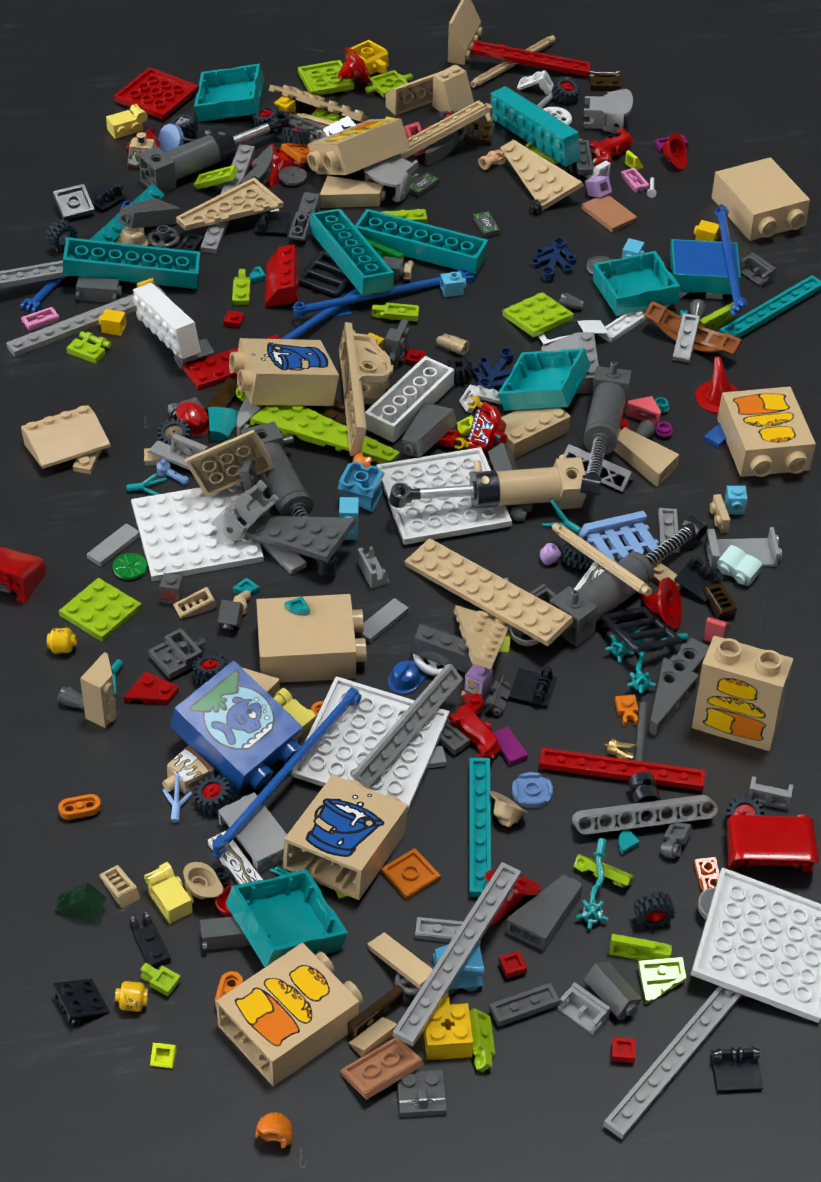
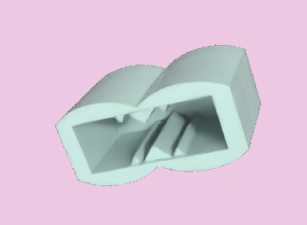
(739, 565)

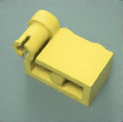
(125, 122)
(302, 715)
(169, 893)

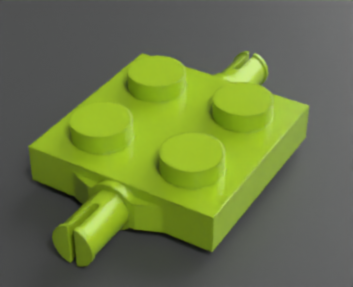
(387, 81)

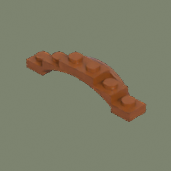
(705, 340)

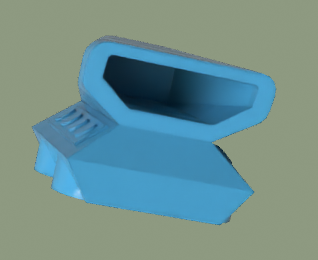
(362, 484)
(471, 974)

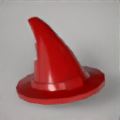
(353, 67)
(709, 394)
(666, 603)
(523, 887)

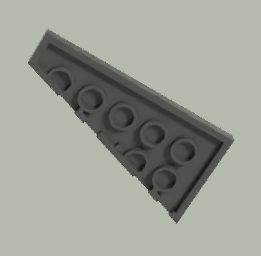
(304, 535)

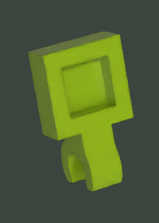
(160, 980)

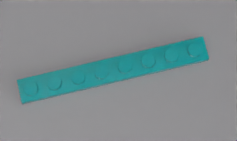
(113, 229)
(773, 307)
(479, 824)

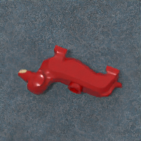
(610, 147)
(473, 727)

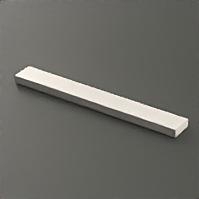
(625, 324)

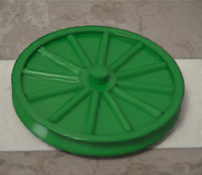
(129, 566)

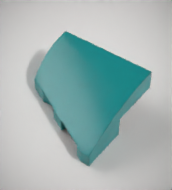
(222, 423)

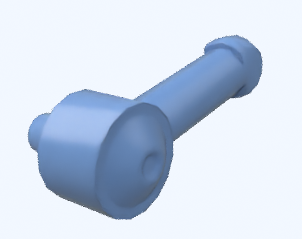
(164, 470)

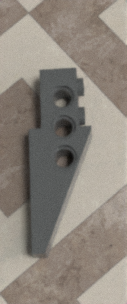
(676, 682)

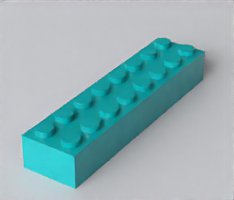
(536, 126)
(424, 241)
(351, 252)
(131, 262)

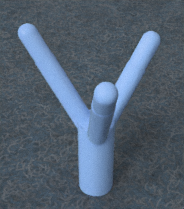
(176, 804)

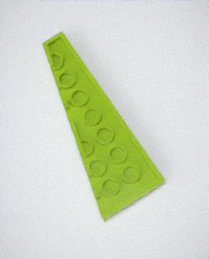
(319, 430)

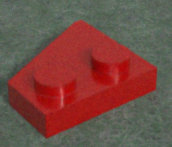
(152, 690)

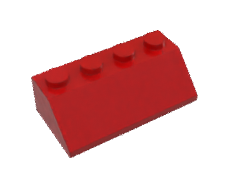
(282, 277)

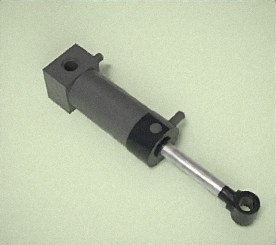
(214, 148)

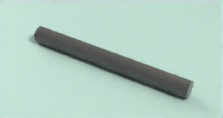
(641, 731)

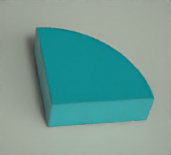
(257, 275)
(247, 585)
(297, 606)
(627, 841)

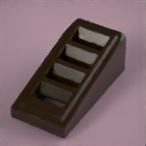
(720, 613)

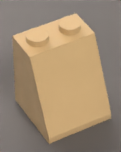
(451, 90)

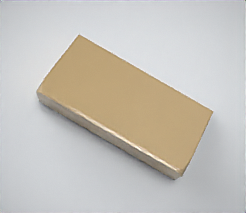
(373, 1036)

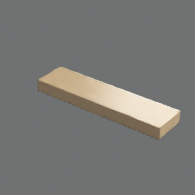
(400, 959)

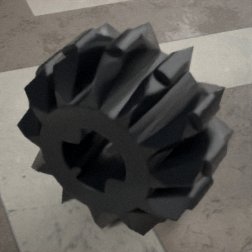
(462, 369)

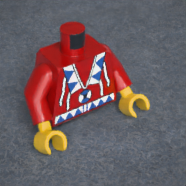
(486, 429)

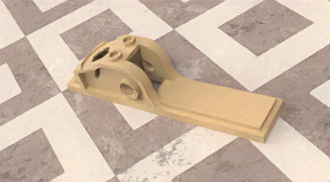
(365, 368)

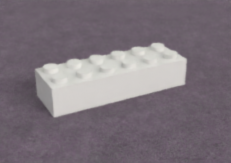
(166, 320)
(402, 402)

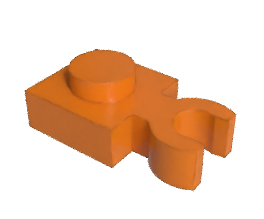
(628, 708)

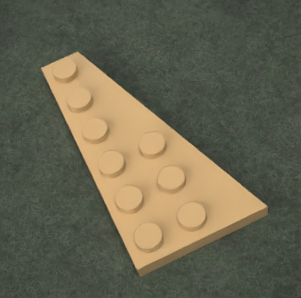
(318, 101)
(540, 176)
(235, 203)
(482, 635)

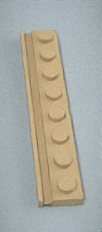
(445, 128)

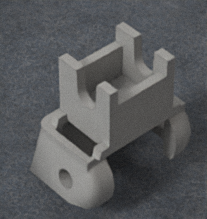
(608, 110)
(393, 173)
(249, 506)

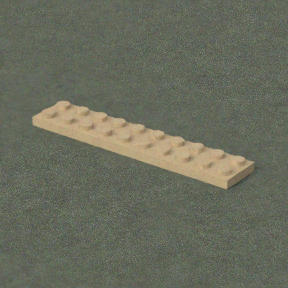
(489, 592)

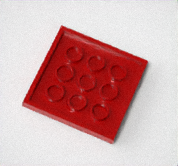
(156, 93)

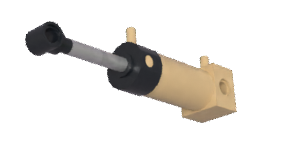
(508, 487)

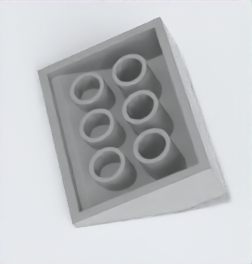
(575, 341)

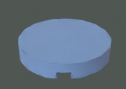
(170, 137)
(532, 790)

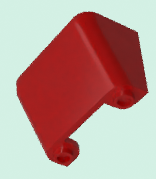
(20, 572)
(771, 841)

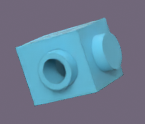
(632, 247)
(452, 284)
(736, 499)

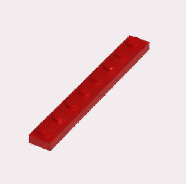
(530, 58)
(620, 768)

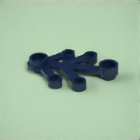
(558, 245)
(506, 356)

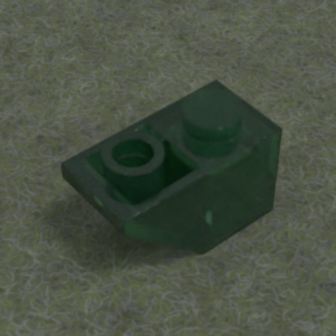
(81, 902)

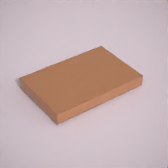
(609, 213)
(381, 1067)

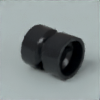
(643, 787)

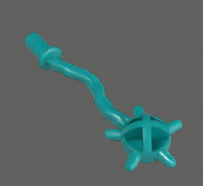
(620, 649)
(640, 681)
(592, 912)

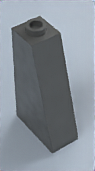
(148, 213)
(427, 428)
(545, 913)

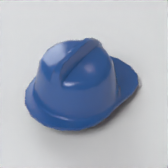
(405, 677)

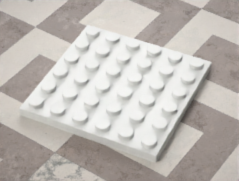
(440, 516)
(180, 533)
(360, 731)
(763, 945)

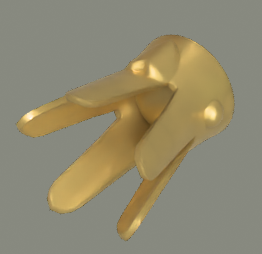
(614, 748)

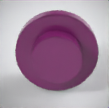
(664, 430)

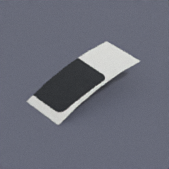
(572, 327)

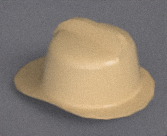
(133, 236)
(506, 810)
(201, 881)

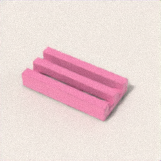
(632, 180)
(40, 319)

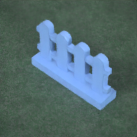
(620, 526)

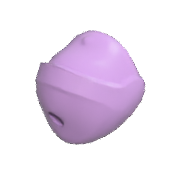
(550, 554)

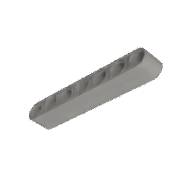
(654, 817)

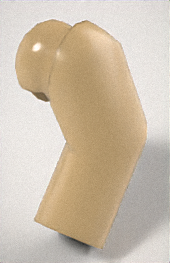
(243, 597)

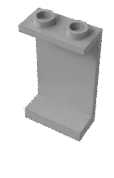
(761, 548)
(260, 836)

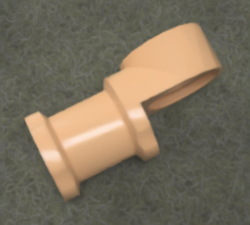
(492, 158)

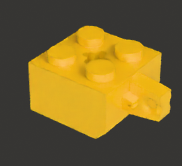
(373, 56)
(449, 1032)

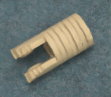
(453, 344)

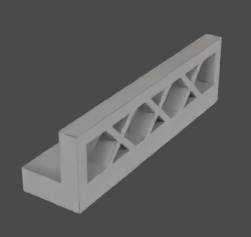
(610, 467)

